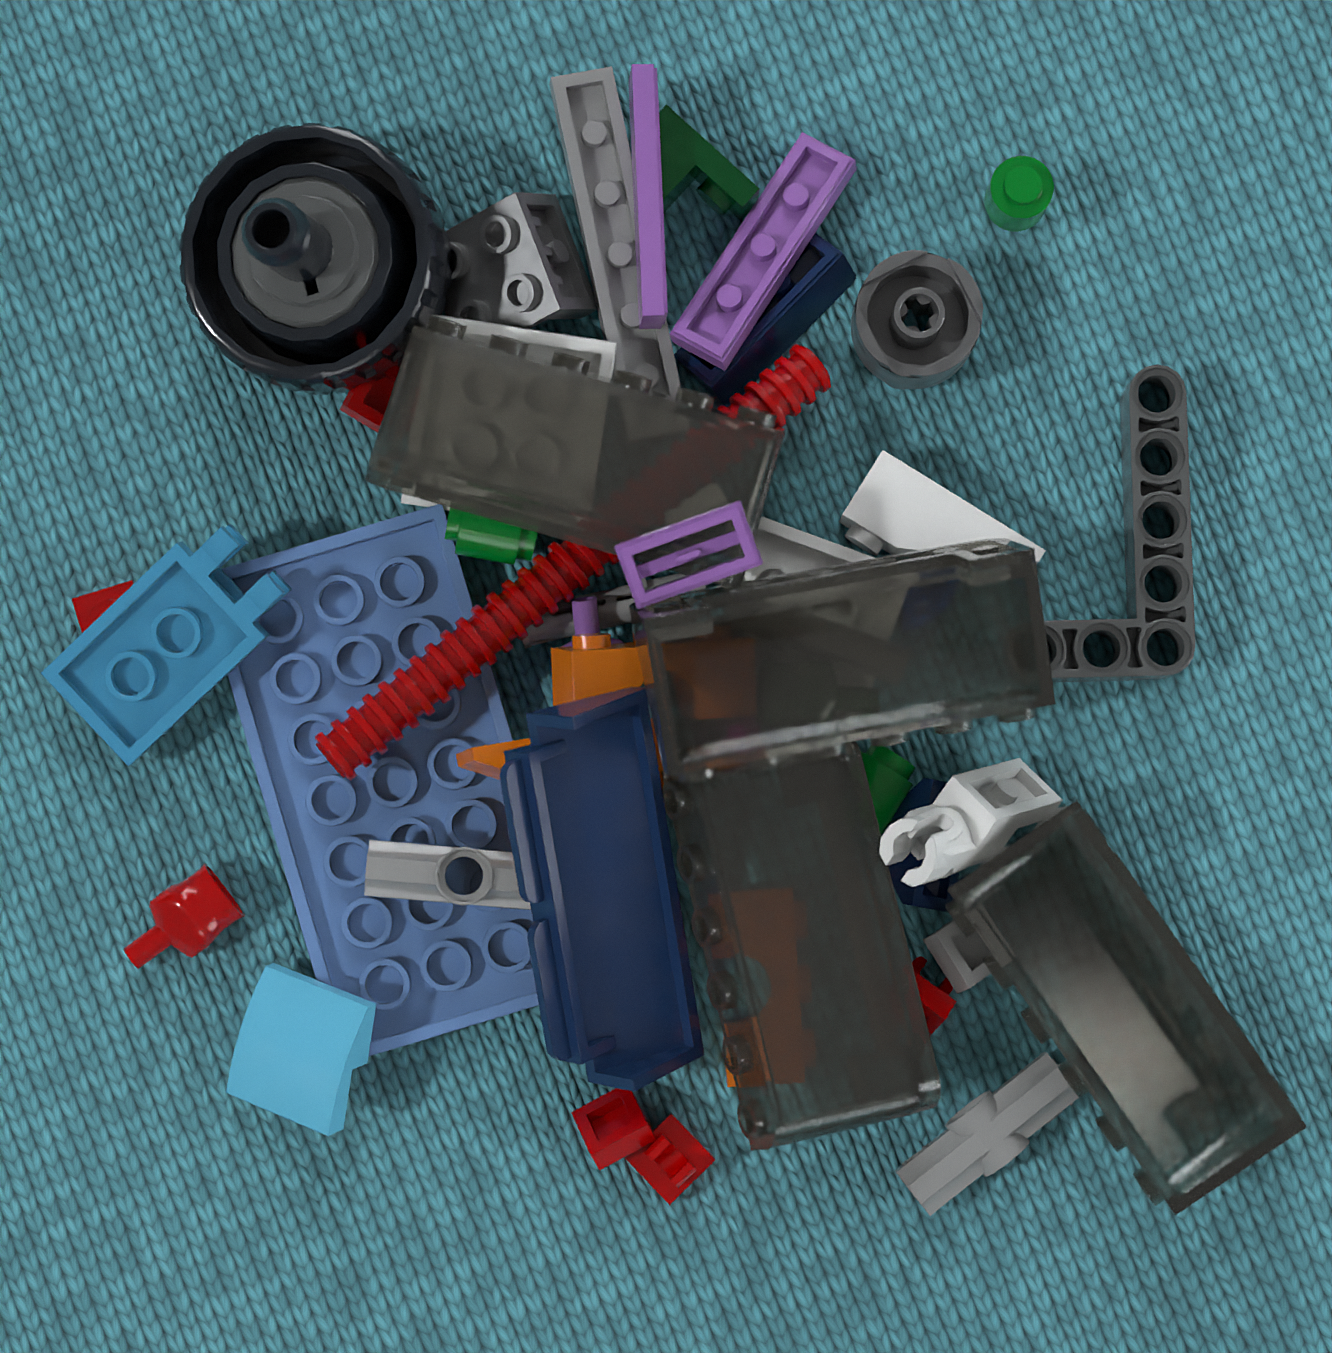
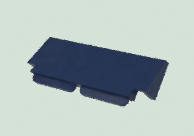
(601, 891)

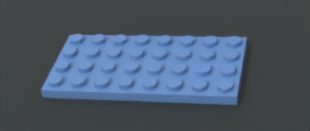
(346, 625)

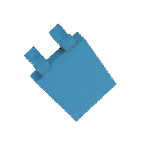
(164, 644)

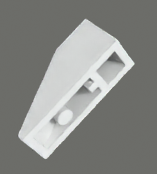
(910, 512)

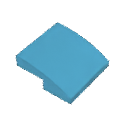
(300, 1048)

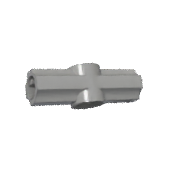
(419, 873)
(987, 1133)

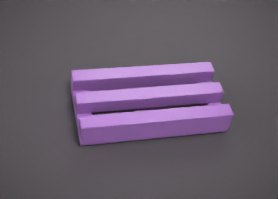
(741, 534)

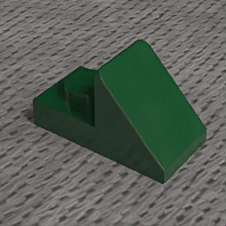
(690, 158)

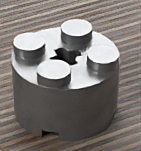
(926, 286)

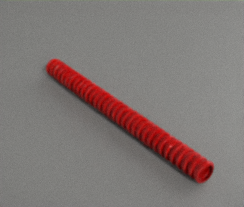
(524, 602)

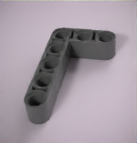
(1142, 551)

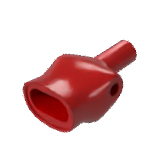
(186, 917)

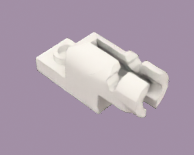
(968, 820)

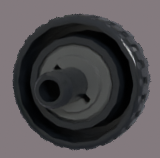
(314, 257)

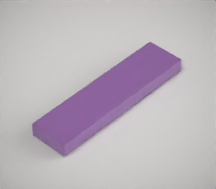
(648, 196)
(763, 251)

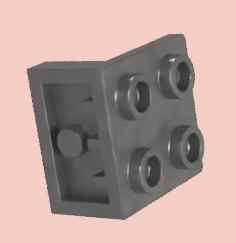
(517, 265)

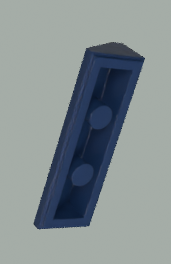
(803, 297)

